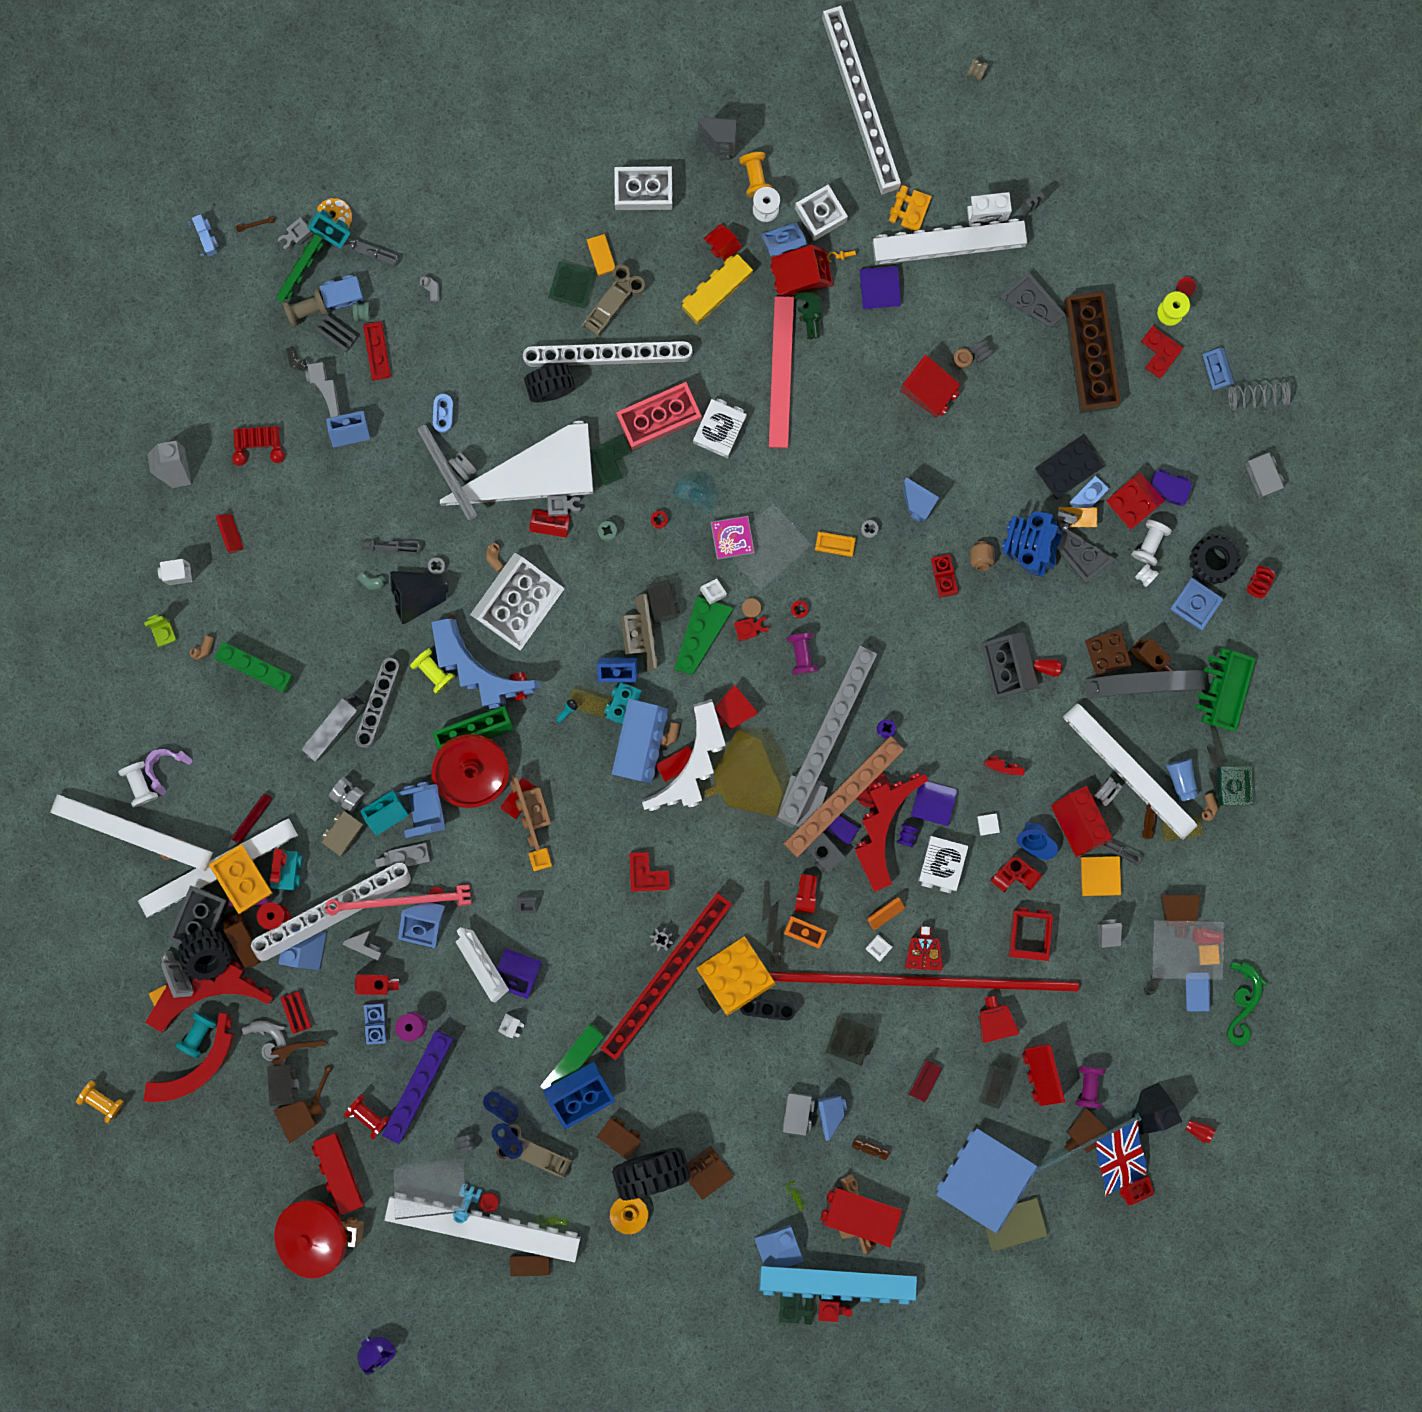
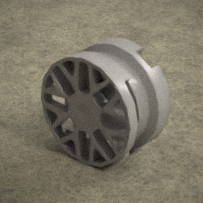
(462, 466)
(1105, 789)

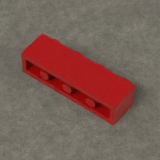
(338, 1173)

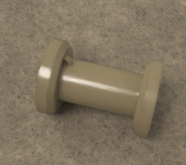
(305, 308)

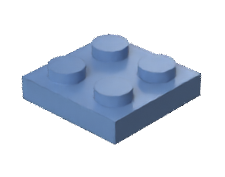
(783, 239)
(1196, 604)

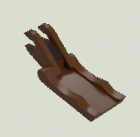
(286, 1050)

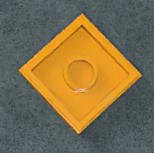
(1100, 876)

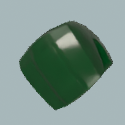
(812, 313)

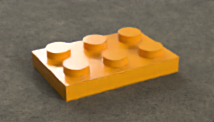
(240, 879)

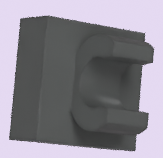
(1067, 518)

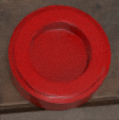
(1186, 286)
(488, 1202)

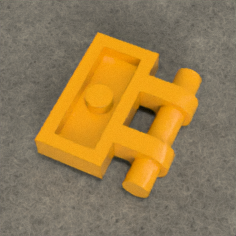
(915, 211)

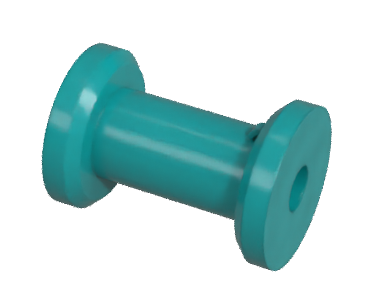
(196, 1034)

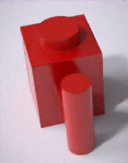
(723, 242)
(830, 1309)

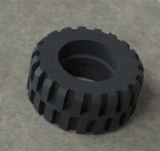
(651, 1174)

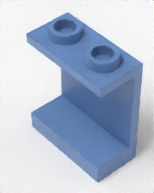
(425, 809)

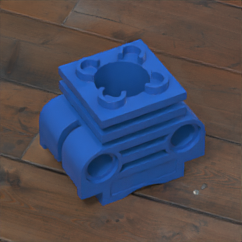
(1031, 542)

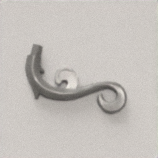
(274, 1030)

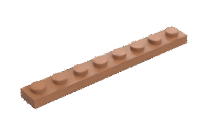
(843, 796)

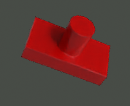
(1137, 1190)

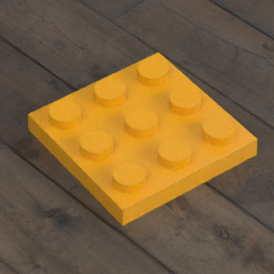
(735, 976)

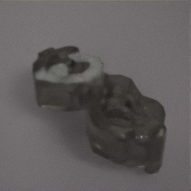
(1151, 986)
(706, 1000)

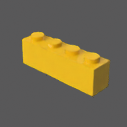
(717, 289)

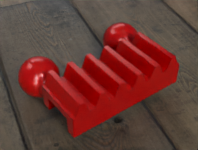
(257, 438)

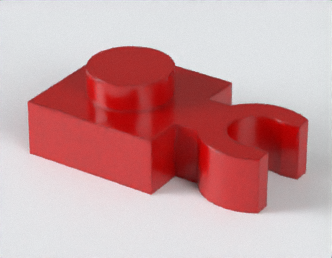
(747, 629)
(279, 861)

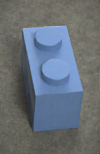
(341, 293)
(348, 429)

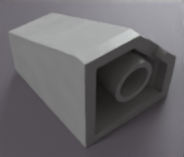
(170, 464)

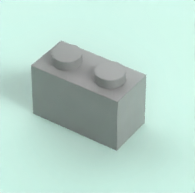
(1264, 475)
(797, 1114)

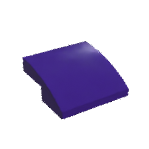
(880, 287)
(934, 803)

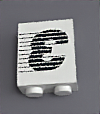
(989, 208)
(719, 427)
(943, 864)

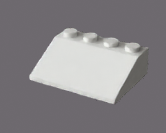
(517, 601)

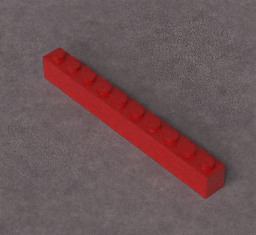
(666, 976)

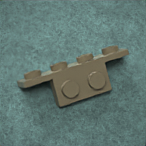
(638, 633)

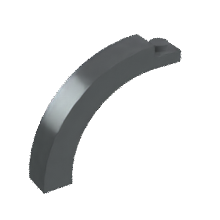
(1145, 683)

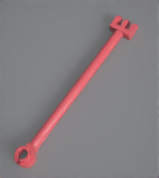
(458, 895)

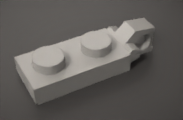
(408, 855)
(176, 978)

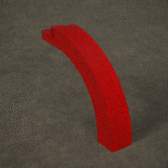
(201, 1075)

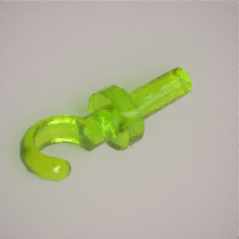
(795, 1196)
(552, 1221)

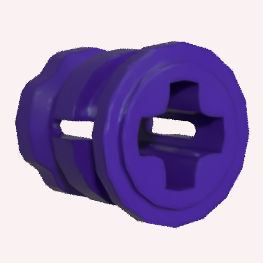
(885, 734)
(907, 835)

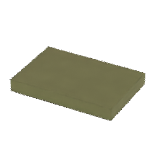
(1022, 1225)

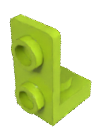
(161, 630)

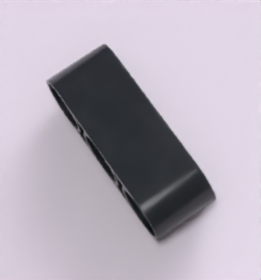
(776, 1013)

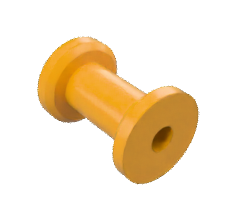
(755, 173)
(99, 1102)

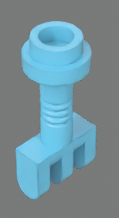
(469, 1196)

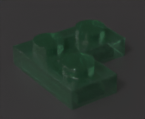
(606, 457)

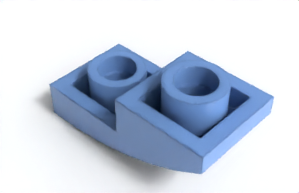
(375, 1023)

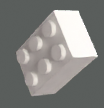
(643, 188)

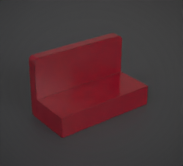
(924, 1080)

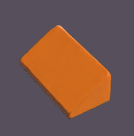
(885, 913)

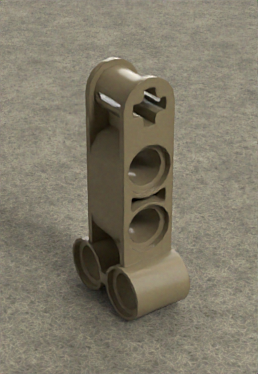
(613, 301)
(538, 1155)

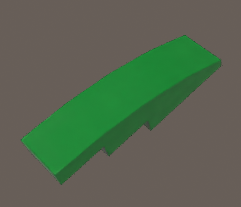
(575, 1056)

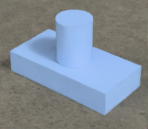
(1089, 494)

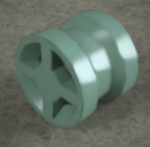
(361, 311)
(610, 533)

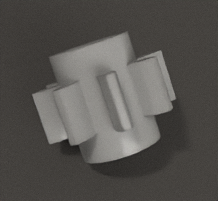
(666, 941)

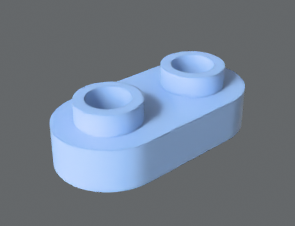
(443, 413)

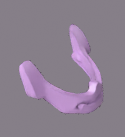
(153, 757)

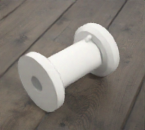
(766, 204)
(1151, 542)
(138, 784)

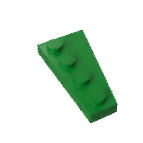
(296, 275)
(701, 632)

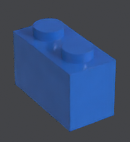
(617, 669)

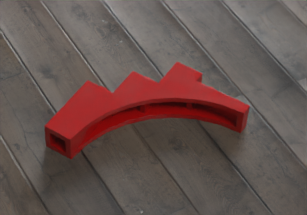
(872, 853)
(227, 983)

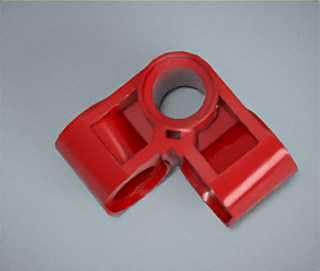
(1025, 874)

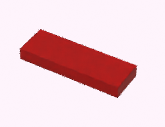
(377, 351)

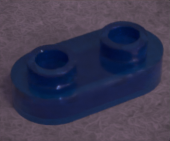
(500, 1108)
(507, 1140)

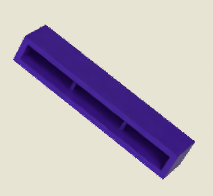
(418, 1087)

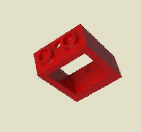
(1024, 912)

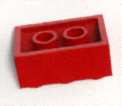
(1081, 822)
(1043, 1075)

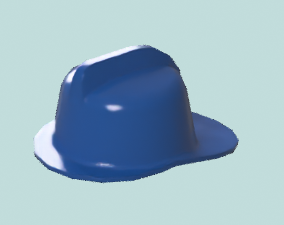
(1037, 842)

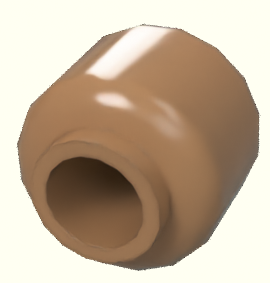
(982, 556)

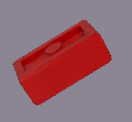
(549, 525)
(229, 533)
(674, 764)
(509, 805)

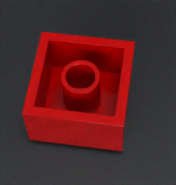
(1135, 500)

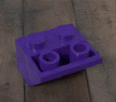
(518, 972)

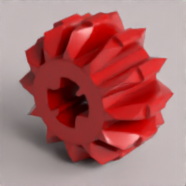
(1260, 582)

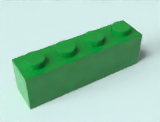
(254, 667)
(486, 724)

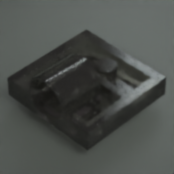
(850, 1040)

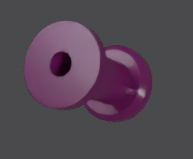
(802, 654)
(402, 1026)
(1090, 1087)

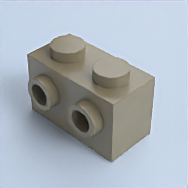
(342, 833)

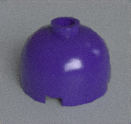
(375, 1353)

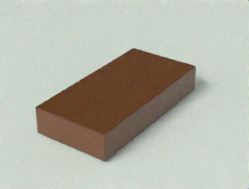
(529, 1265)

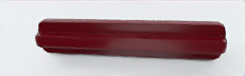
(251, 818)

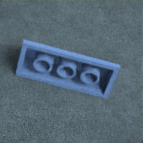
(640, 741)

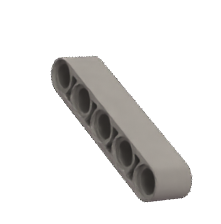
(376, 693)

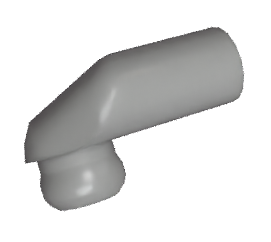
(432, 286)

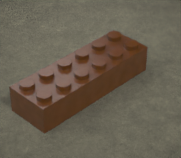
(1092, 352)

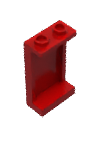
(860, 1216)

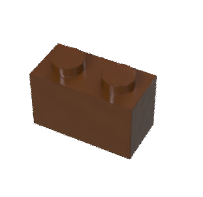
(619, 1137)

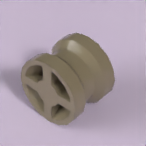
(977, 69)

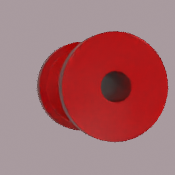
(268, 911)
(366, 1116)

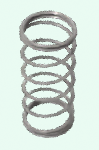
(1286, 401)

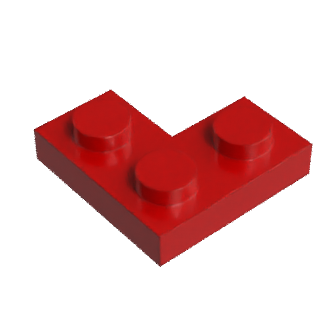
(1165, 350)
(642, 878)

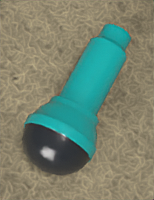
(570, 706)

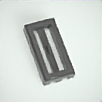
(1032, 203)
(323, 324)

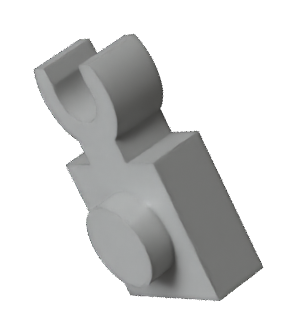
(297, 233)
(559, 505)

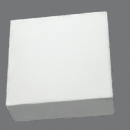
(713, 591)
(988, 824)
(878, 948)

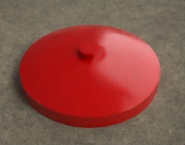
(470, 771)
(310, 1239)

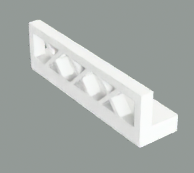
(481, 964)

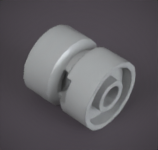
(346, 794)

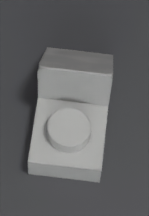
(359, 944)

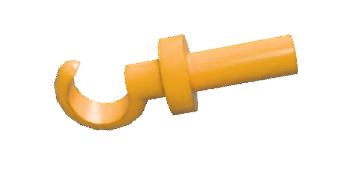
(841, 255)

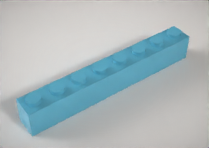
(837, 1283)

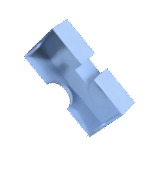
(208, 242)

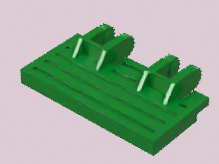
(1229, 689)

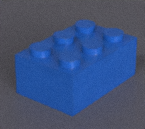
(579, 1095)

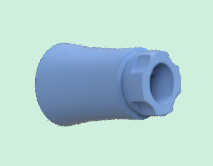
(1183, 779)

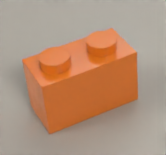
(805, 932)

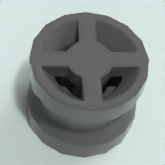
(982, 351)
(465, 1143)

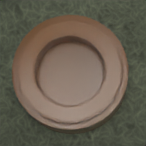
(963, 358)
(751, 608)

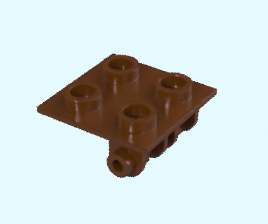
(1108, 652)
(707, 1173)

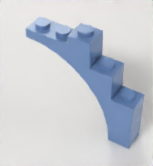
(454, 655)

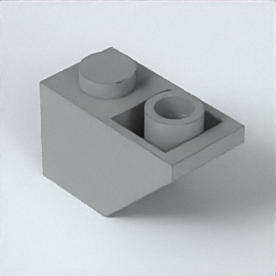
(1109, 933)

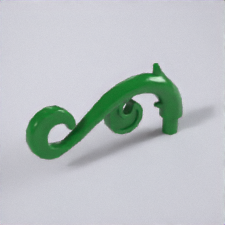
(1239, 997)

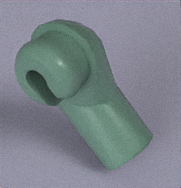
(372, 583)

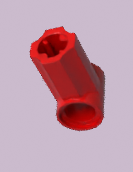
(806, 896)

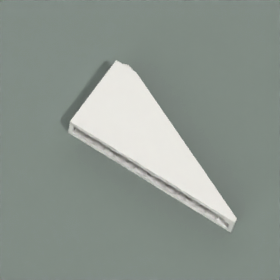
(546, 469)

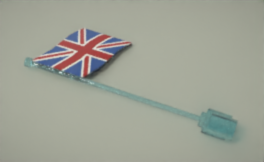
(1117, 1154)

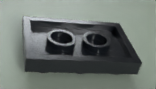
(1069, 467)

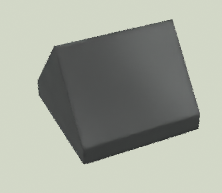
(527, 903)

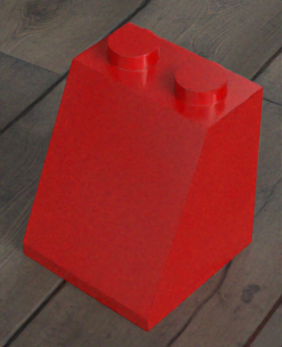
(801, 270)
(930, 387)

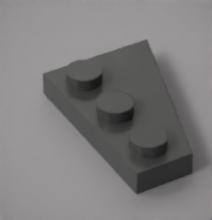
(1033, 300)
(1082, 556)

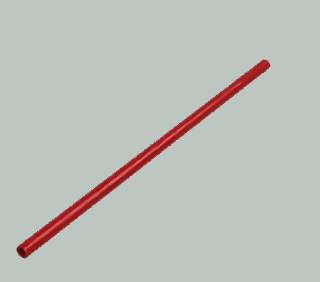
(924, 981)

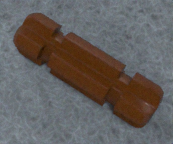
(1149, 823)
(870, 1148)

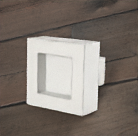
(509, 1026)

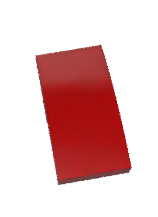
(944, 576)
(998, 765)

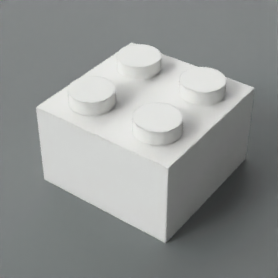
(821, 212)

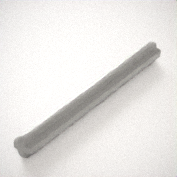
(447, 472)

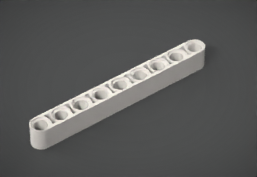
(599, 349)
(1130, 771)
(131, 832)
(177, 889)
(304, 920)

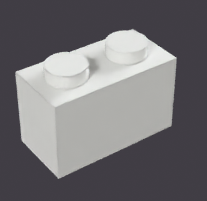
(175, 572)

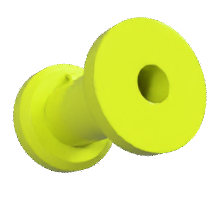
(1173, 308)
(432, 671)

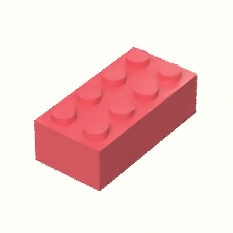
(659, 416)

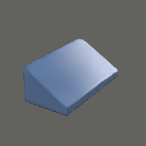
(1218, 368)
(1197, 994)

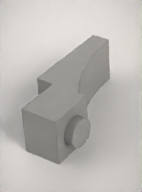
(317, 377)

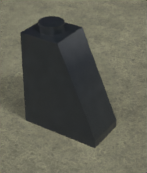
(416, 593)
(1156, 1110)

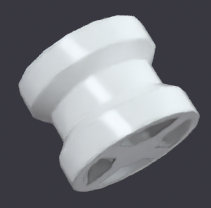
(1146, 575)

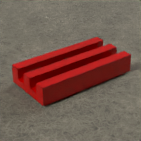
(296, 1014)

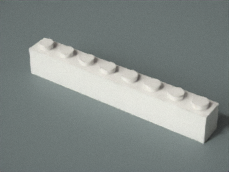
(949, 242)

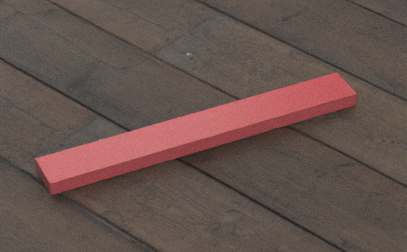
(781, 372)

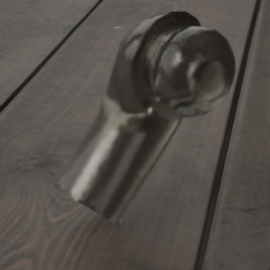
(295, 362)

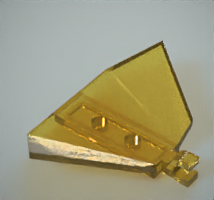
(747, 777)

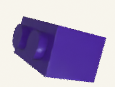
(1171, 488)

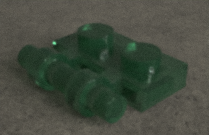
(790, 1312)

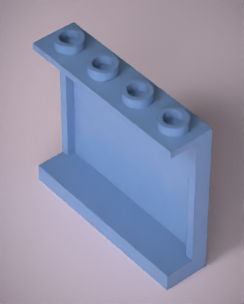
(986, 1180)

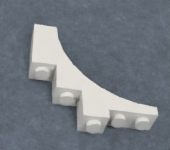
(699, 765)

